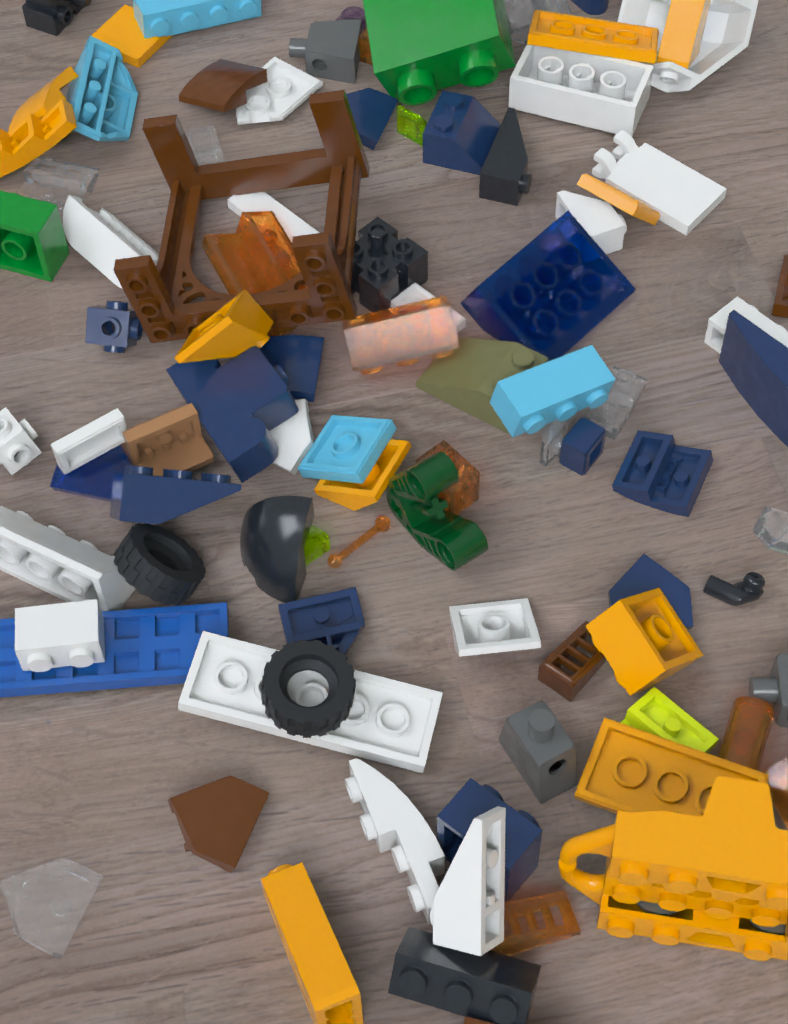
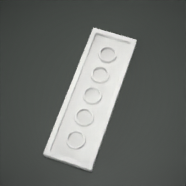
(386, 722)

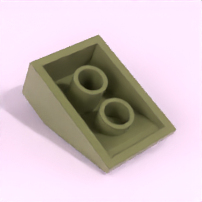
(472, 372)

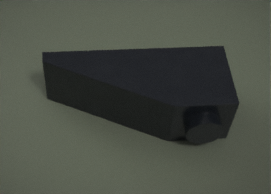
(505, 168)

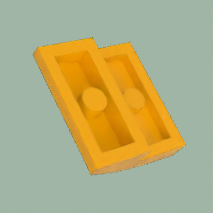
(44, 98)

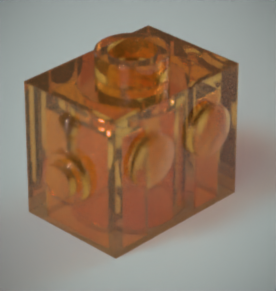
(467, 489)

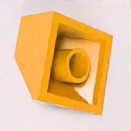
(227, 331)

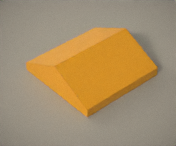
(357, 495)

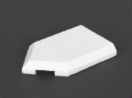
(279, 96)

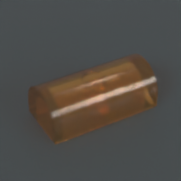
(747, 732)

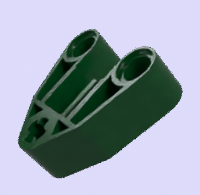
(420, 511)

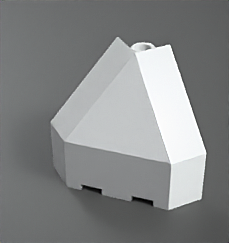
(724, 36)

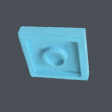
(347, 448)

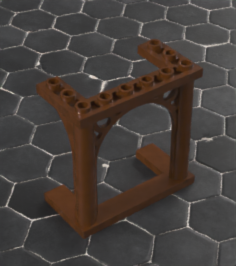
(323, 258)

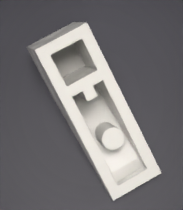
(470, 900)

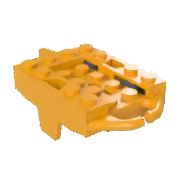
(690, 876)

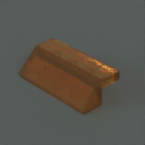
(254, 257)

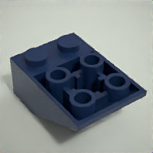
(156, 499)

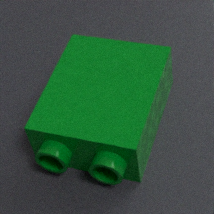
(437, 45)

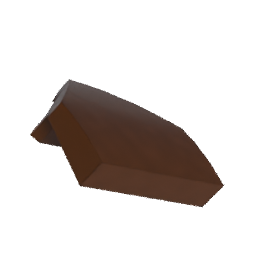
(219, 819)

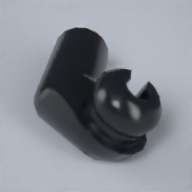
(736, 594)

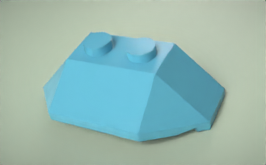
(102, 93)

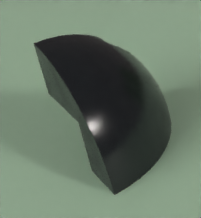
(274, 544)

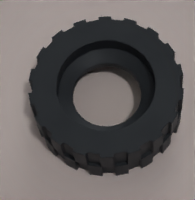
(159, 564)
(302, 719)

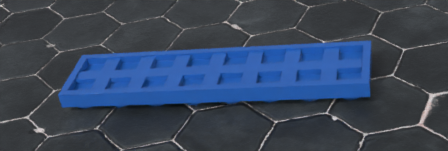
(140, 651)

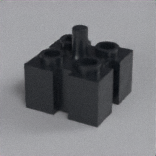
(51, 15)
(385, 265)

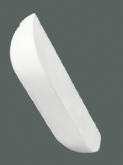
(101, 237)

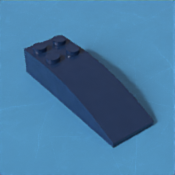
(758, 371)

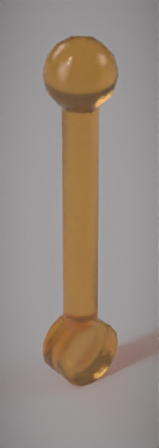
(382, 524)

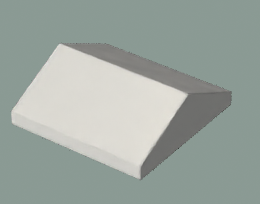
(493, 627)

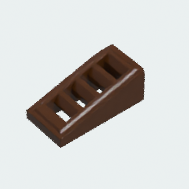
(561, 681)

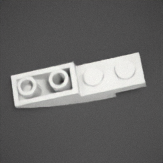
(400, 828)

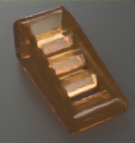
(535, 938)

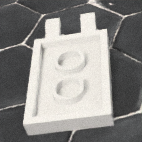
(659, 182)

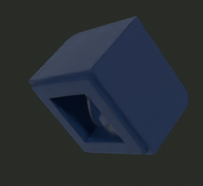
(582, 446)

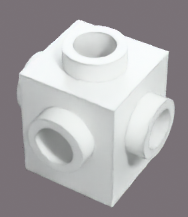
(16, 442)

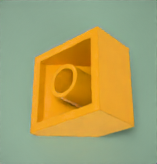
(643, 640)

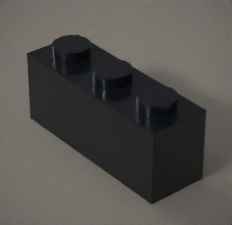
(470, 985)

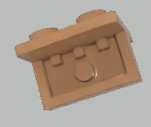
(168, 442)

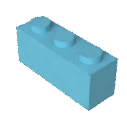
(552, 391)

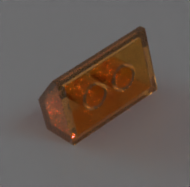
(401, 334)

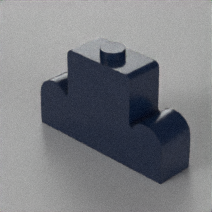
(238, 406)

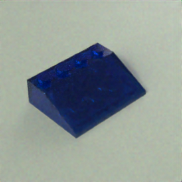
(550, 291)

